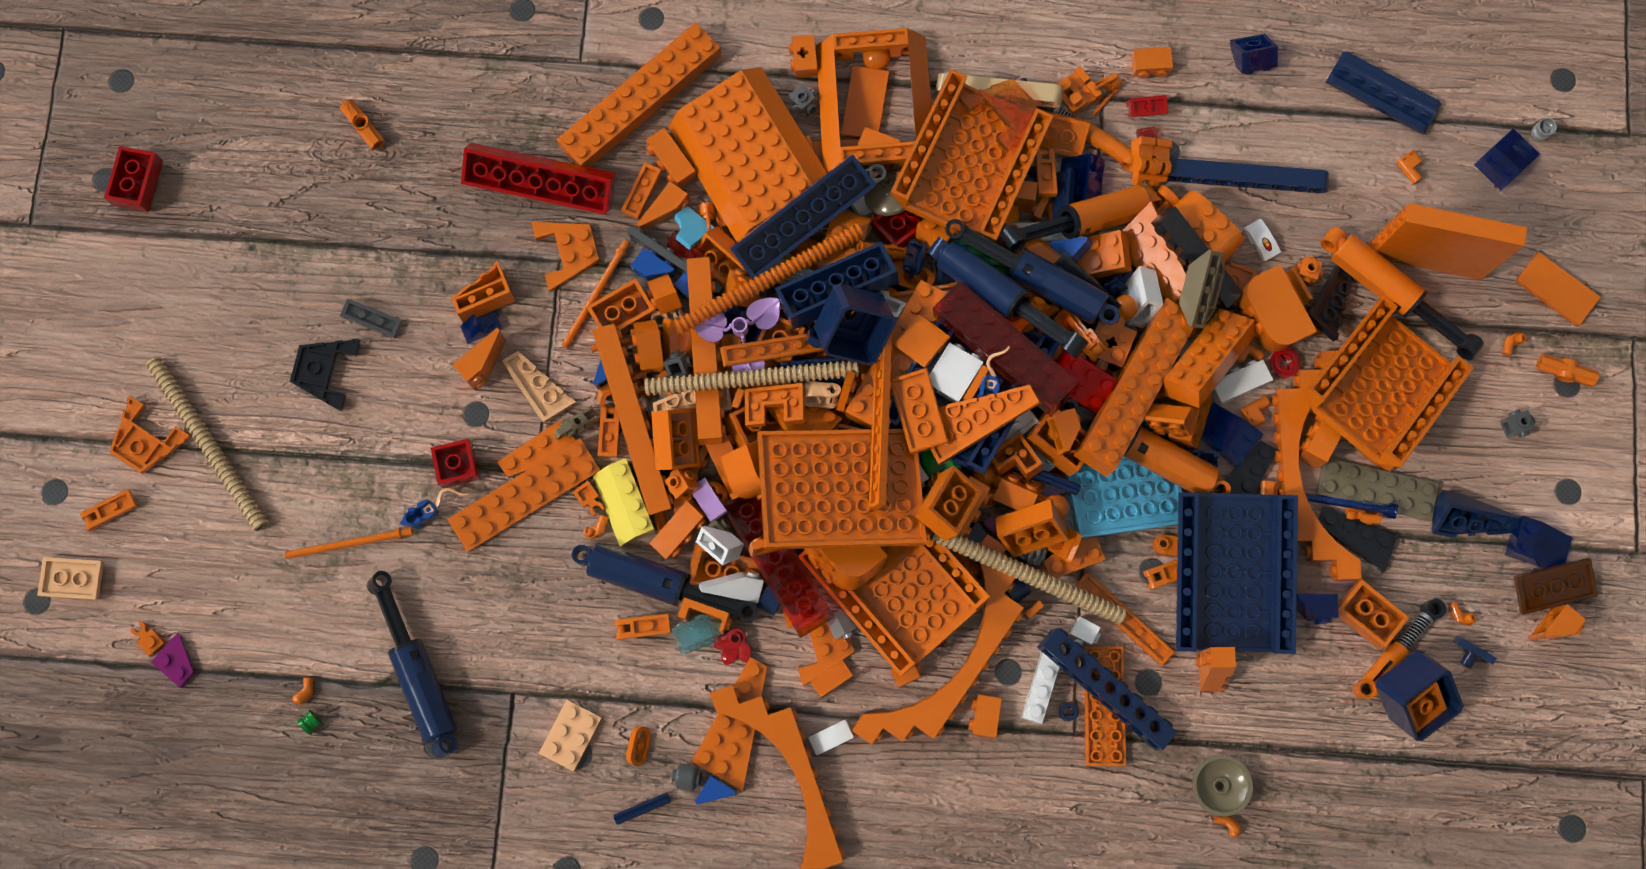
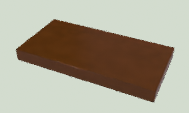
(1555, 586)

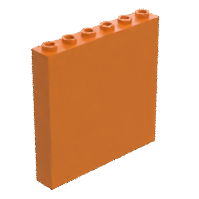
(1448, 241)

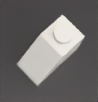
(720, 544)

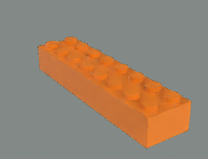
(921, 302)

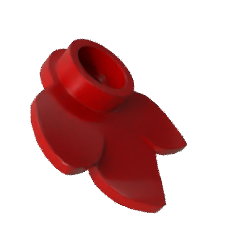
(733, 649)

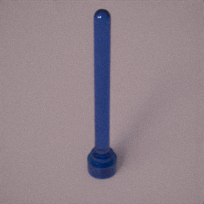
(1389, 510)

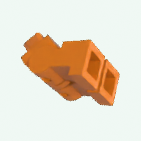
(1150, 160)

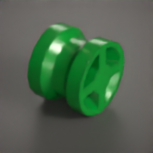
(309, 722)

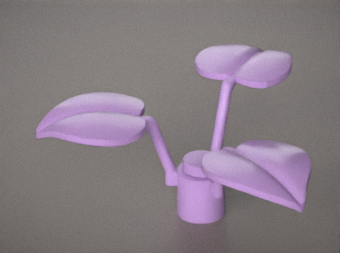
(761, 312)

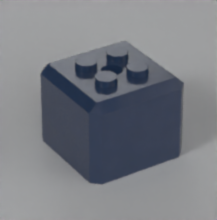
(859, 335)
(1409, 680)

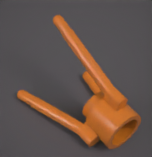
(1109, 83)
(708, 212)

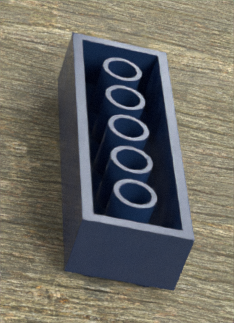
(806, 296)

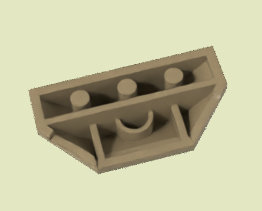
(1202, 288)

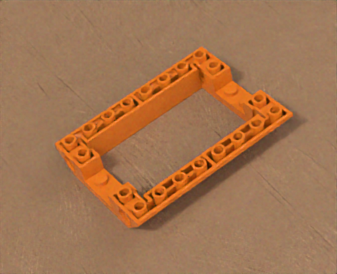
(841, 47)

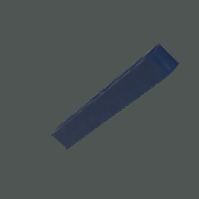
(1248, 176)

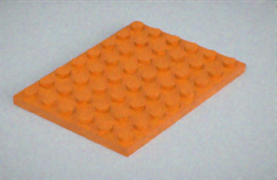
(820, 489)

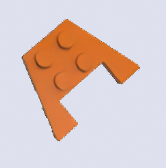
(575, 247)
(139, 447)
(827, 651)

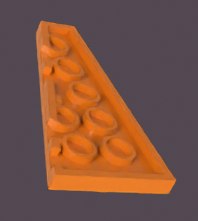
(977, 418)
(729, 740)

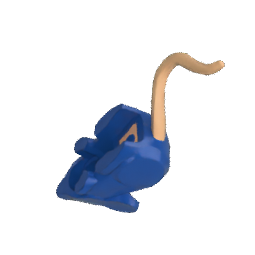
(991, 383)
(425, 511)

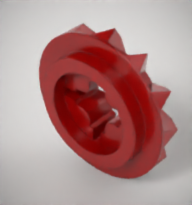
(1292, 368)

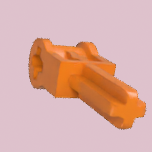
(1096, 344)

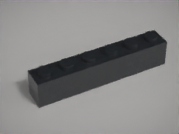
(1188, 247)

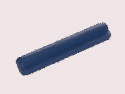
(642, 808)

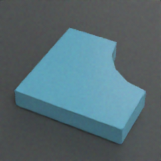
(691, 227)

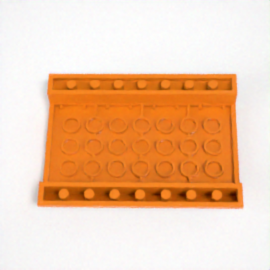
(745, 149)
(961, 167)
(1385, 387)
(910, 602)

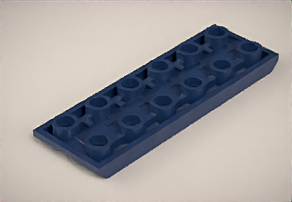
(1384, 92)

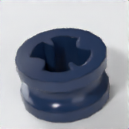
(1070, 717)

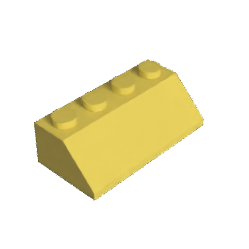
(623, 502)

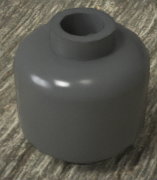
(687, 777)

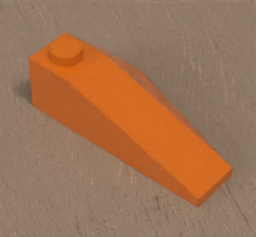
(705, 567)

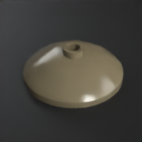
(879, 198)
(1236, 785)

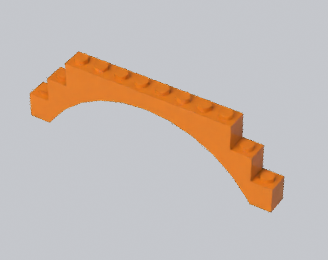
(1291, 410)
(933, 711)
(782, 731)

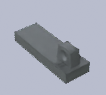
(370, 318)

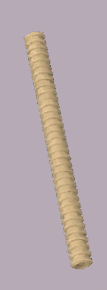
(750, 377)
(207, 443)
(1033, 577)

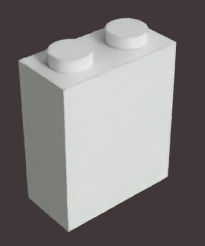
(1145, 288)
(955, 372)

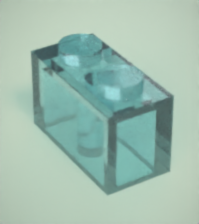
(694, 634)

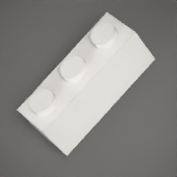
(1242, 382)

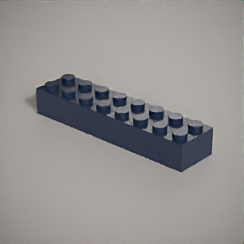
(802, 216)

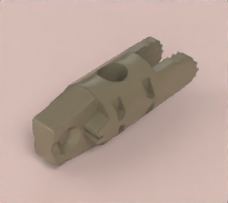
(576, 424)

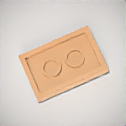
(70, 578)
(570, 735)

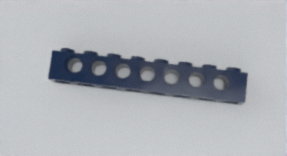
(1163, 729)

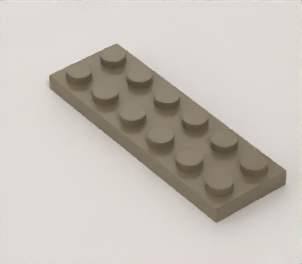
(1374, 486)

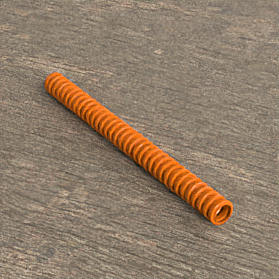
(769, 279)

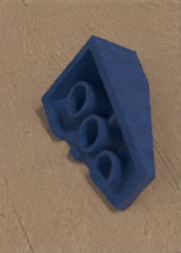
(1464, 515)

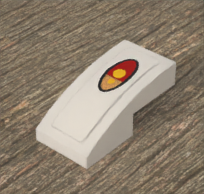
(1263, 239)

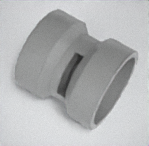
(1543, 129)

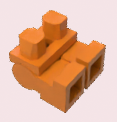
(1079, 91)

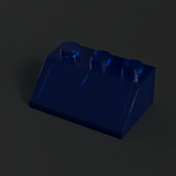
(1088, 175)

